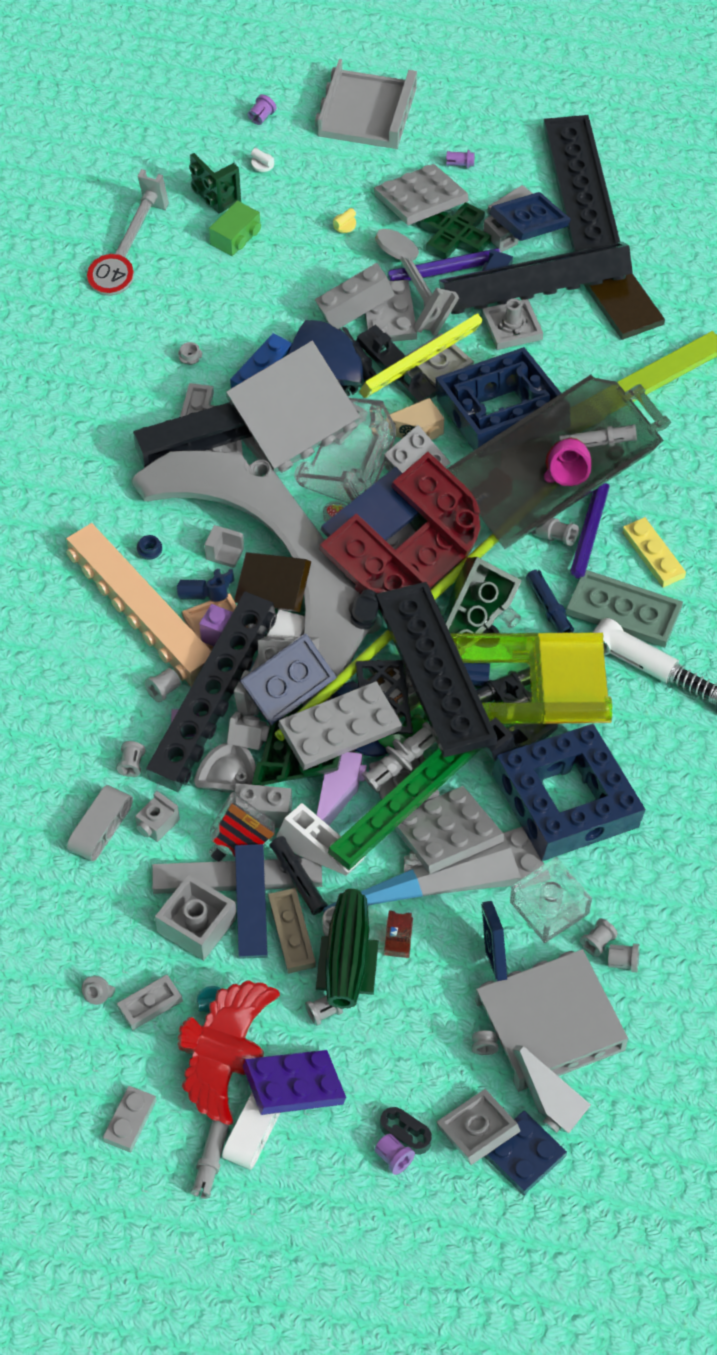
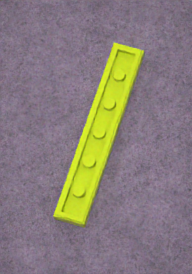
(420, 356)

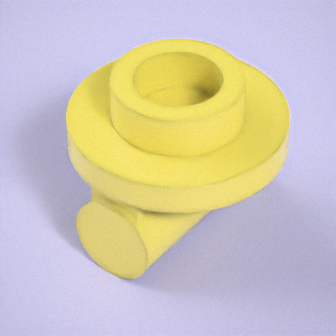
(345, 222)

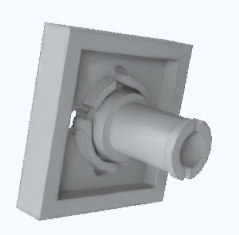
(513, 320)

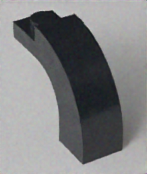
(517, 736)

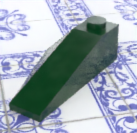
(479, 596)

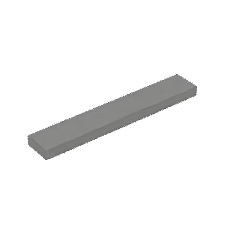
(222, 875)

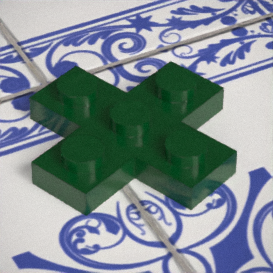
(456, 231)

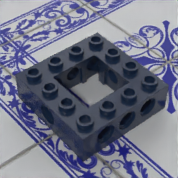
(467, 387)
(555, 833)

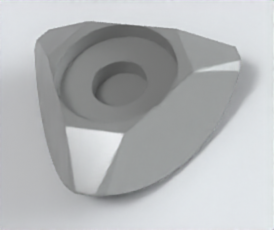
(224, 768)

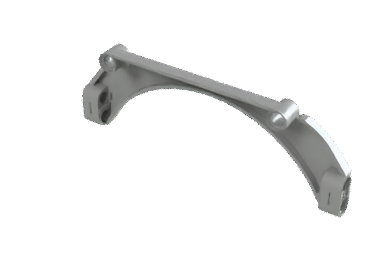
(233, 482)

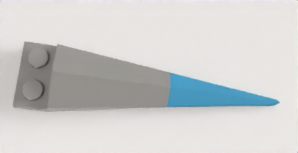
(491, 868)

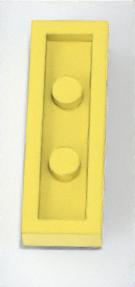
(654, 552)

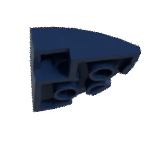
(334, 347)

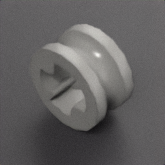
(485, 1042)

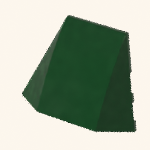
(281, 764)

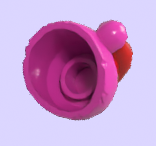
(568, 462)

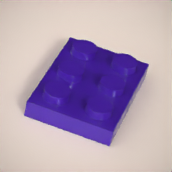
(294, 1082)

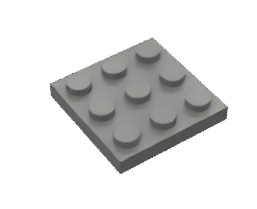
(421, 194)
(448, 830)

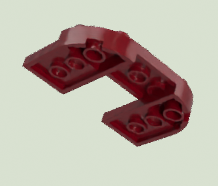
(426, 554)

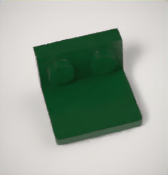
(217, 189)

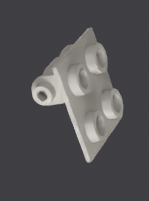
(411, 449)

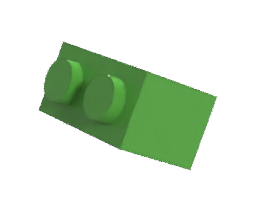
(235, 228)

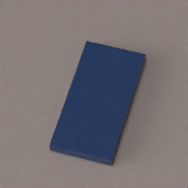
(378, 507)

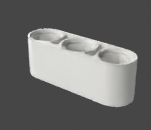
(249, 1135)

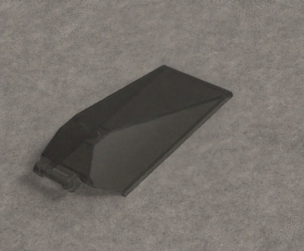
(511, 467)

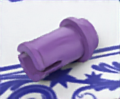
(460, 158)

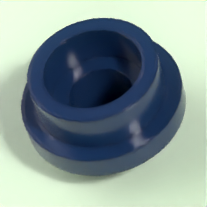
(147, 542)

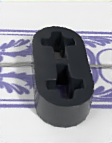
(409, 1125)

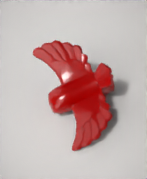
(222, 1045)

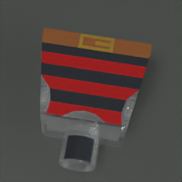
(238, 825)

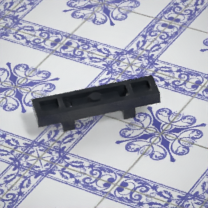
(413, 383)

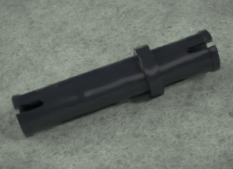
(292, 866)

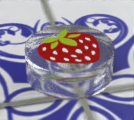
(332, 509)

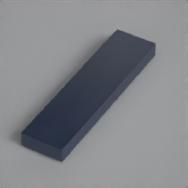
(251, 901)

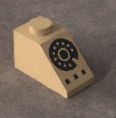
(422, 414)

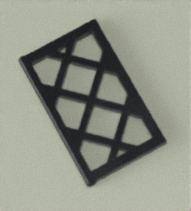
(400, 684)

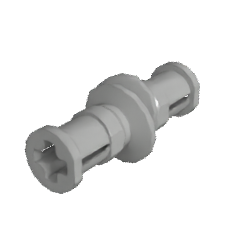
(400, 757)

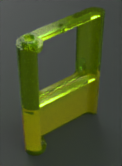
(564, 675)

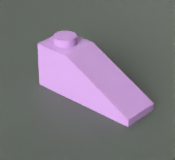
(340, 786)

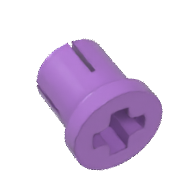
(262, 109)
(394, 1153)

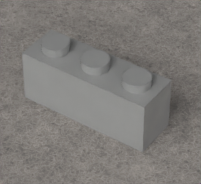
(355, 296)

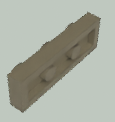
(291, 930)

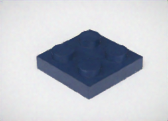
(527, 1154)

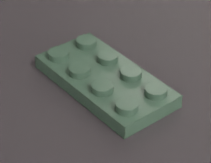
(635, 609)

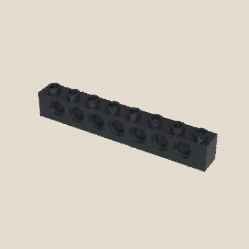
(248, 611)

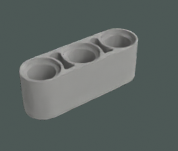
(100, 823)

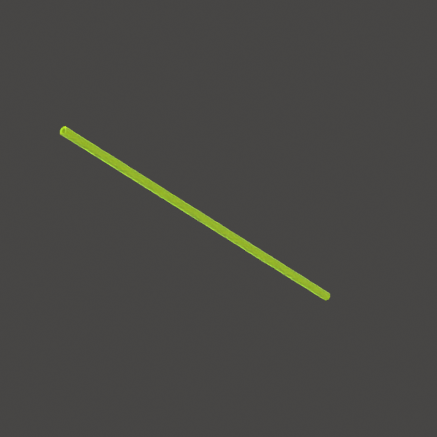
(386, 637)

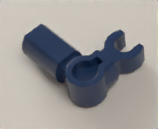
(215, 588)

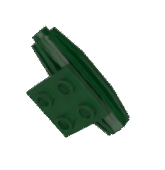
(347, 954)

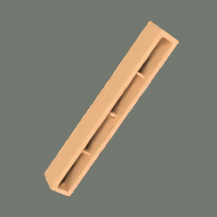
(139, 602)

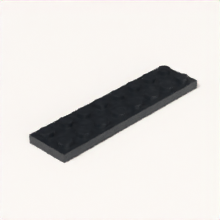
(581, 182)
(436, 670)

